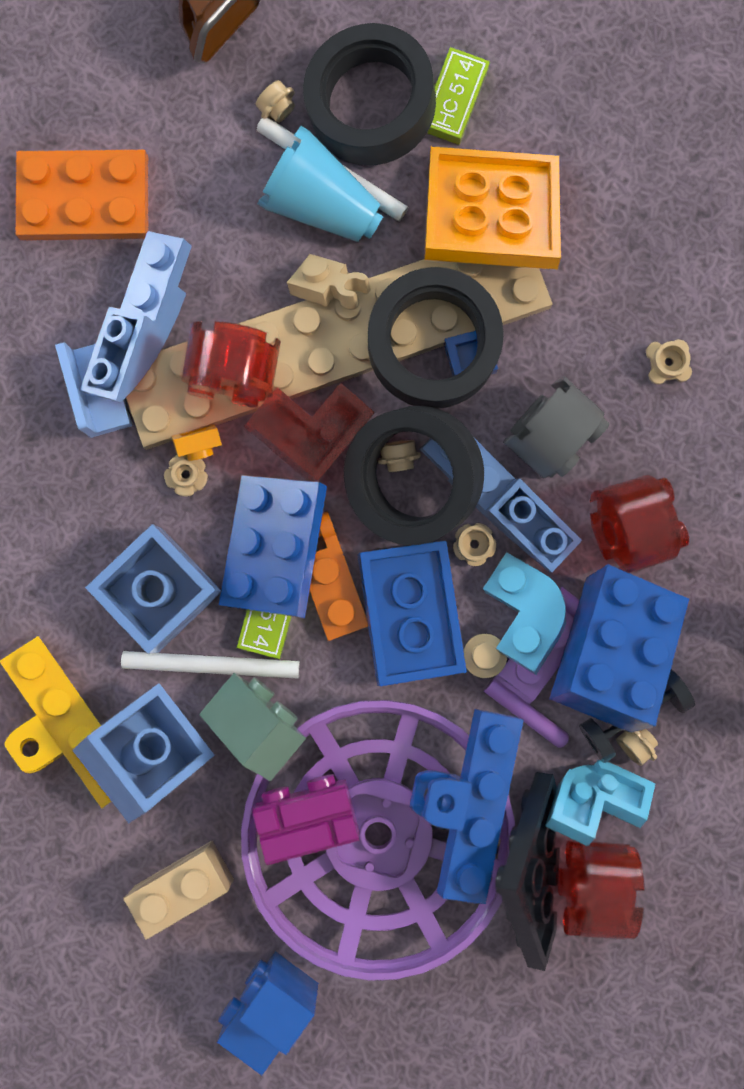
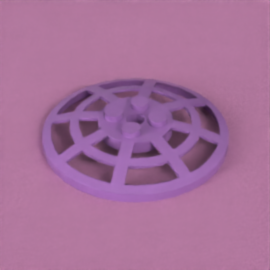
(366, 864)

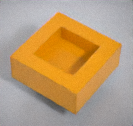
(197, 443)

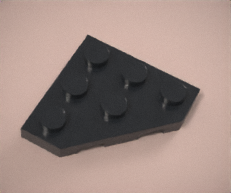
(529, 873)

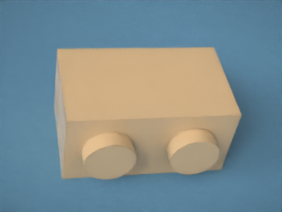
(179, 889)

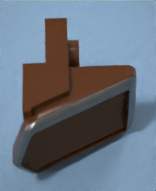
(211, 23)

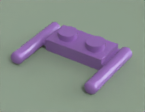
(518, 687)

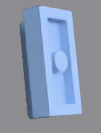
(92, 413)

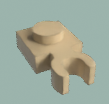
(325, 279)

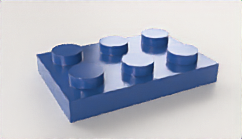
(273, 545)
(411, 613)

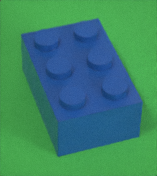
(620, 649)

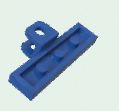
(471, 805)

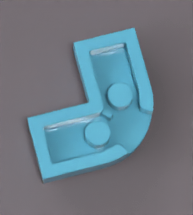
(539, 611)
(594, 789)

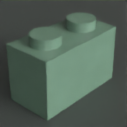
(252, 726)

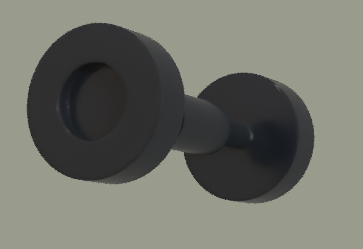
(675, 691)

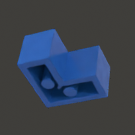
(269, 1013)

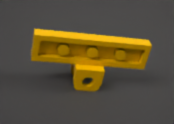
(60, 713)

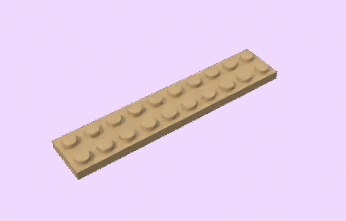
(328, 346)

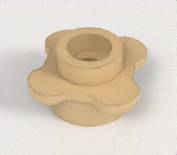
(679, 354)

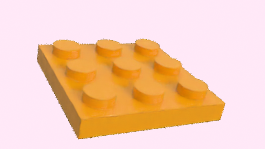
(493, 208)

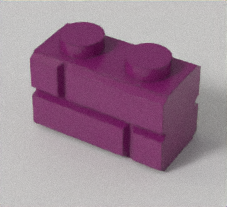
(305, 819)

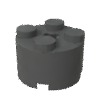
(556, 429)

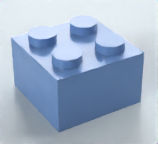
(153, 589)
(143, 753)

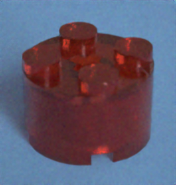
(231, 363)
(638, 523)
(601, 890)

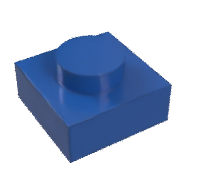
(461, 351)

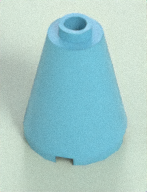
(320, 191)

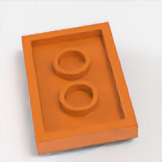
(81, 194)

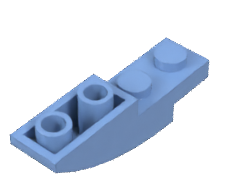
(140, 328)
(515, 510)

